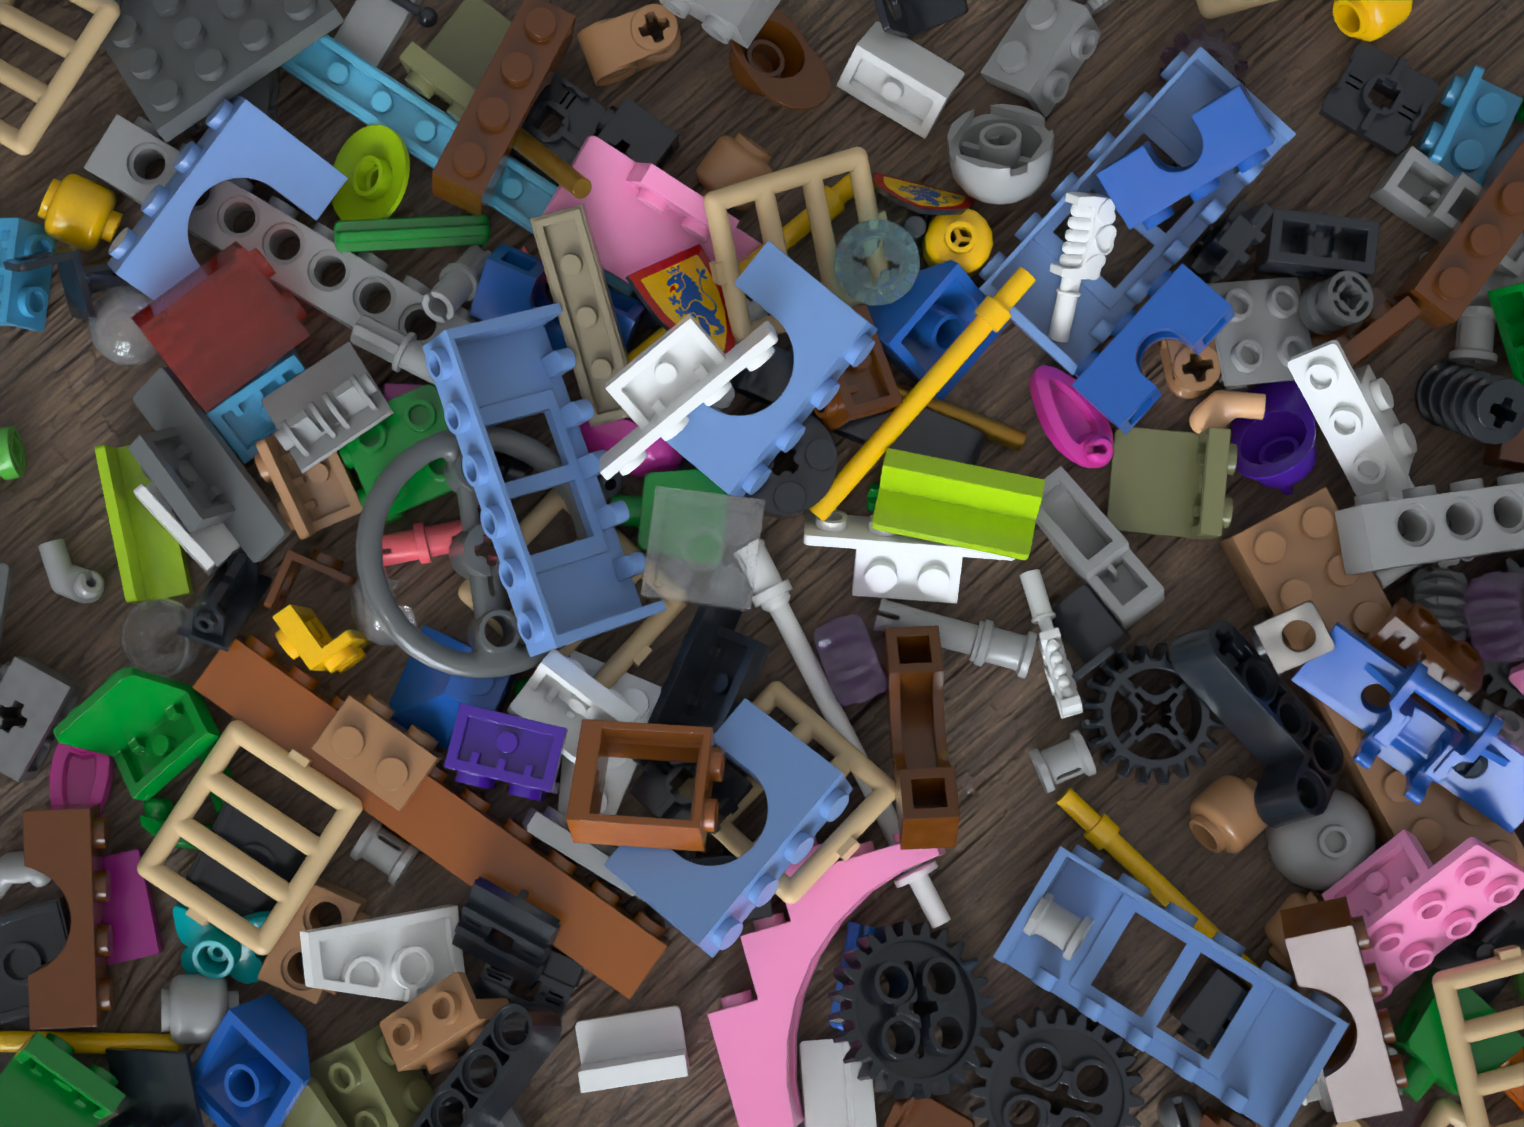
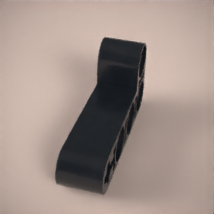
(1267, 717)

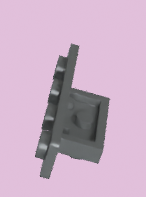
(200, 470)

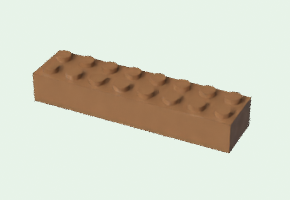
(1297, 559)

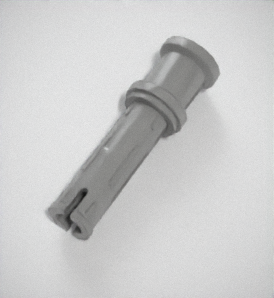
(980, 641)

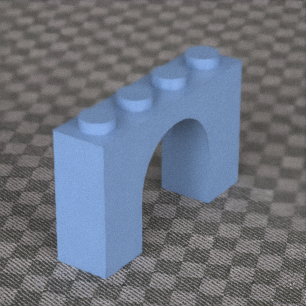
(236, 145)
(824, 342)
(801, 797)

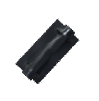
(226, 602)

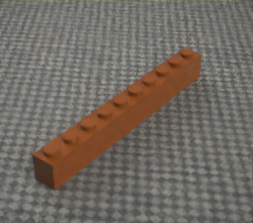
(442, 820)

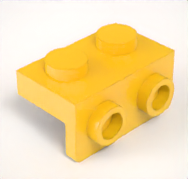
(305, 636)

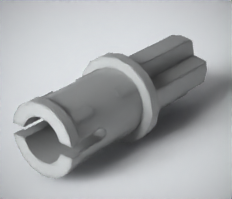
(456, 285)
(391, 345)

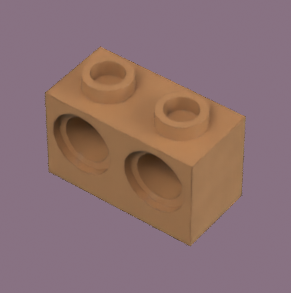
(280, 964)

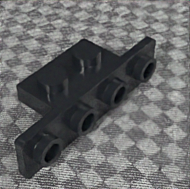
(710, 673)

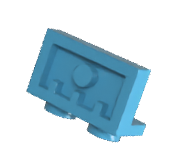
(1471, 125)
(26, 293)
(242, 415)

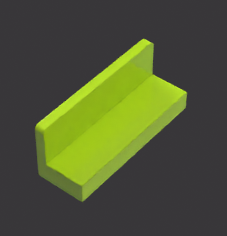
(957, 504)
(146, 553)

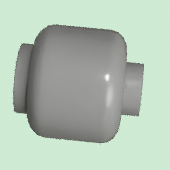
(195, 1007)

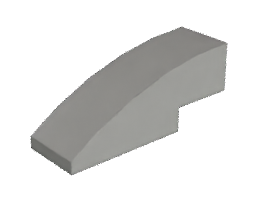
(1434, 200)
(1096, 550)

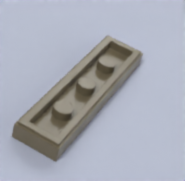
(586, 304)

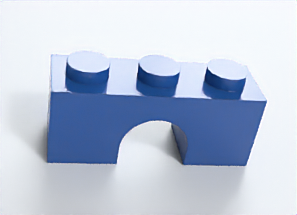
(1147, 186)
(516, 283)
(1178, 309)

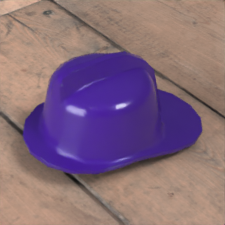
(1281, 445)

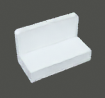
(900, 79)
(206, 546)
(631, 1048)
(831, 1087)

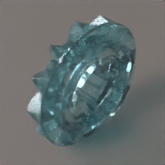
(862, 242)

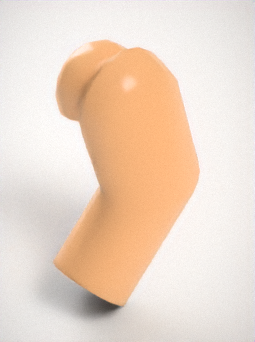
(1224, 406)

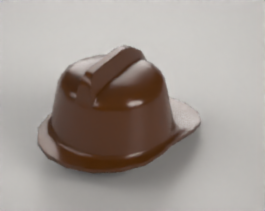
(781, 66)

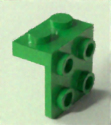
(413, 419)
(145, 724)
(54, 1089)

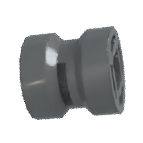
(1336, 302)

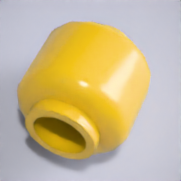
(1370, 18)
(79, 212)
(967, 229)

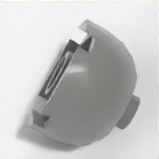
(1000, 153)
(1323, 847)

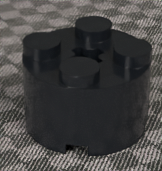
(816, 468)

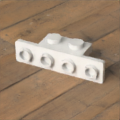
(674, 380)
(1357, 420)
(893, 563)

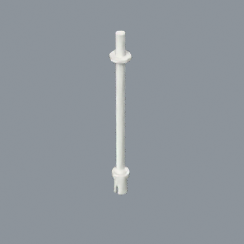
(773, 597)

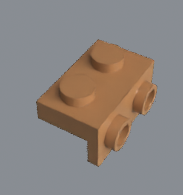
(308, 498)
(378, 750)
(438, 1025)

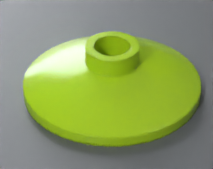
(376, 171)

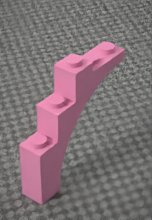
(760, 1034)

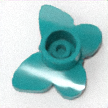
(216, 952)

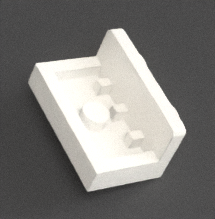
(564, 695)

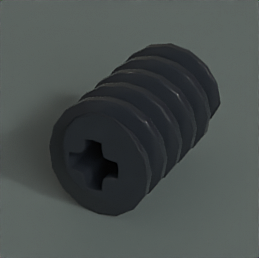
(1471, 402)

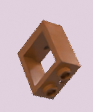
(651, 742)

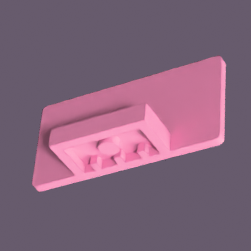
(640, 211)
(1423, 907)

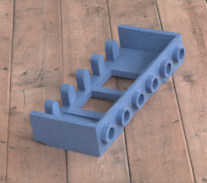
(1170, 127)
(509, 372)
(1271, 1044)

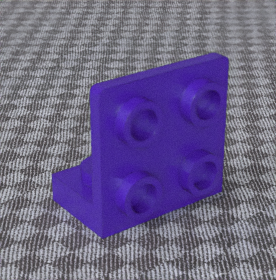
(507, 749)

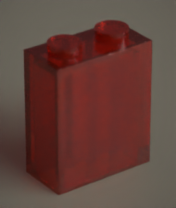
(223, 324)

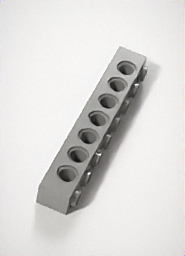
(122, 163)

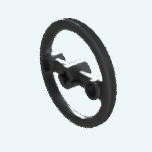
(482, 572)

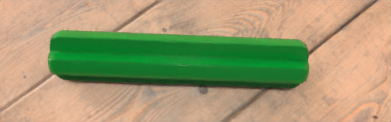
(410, 232)

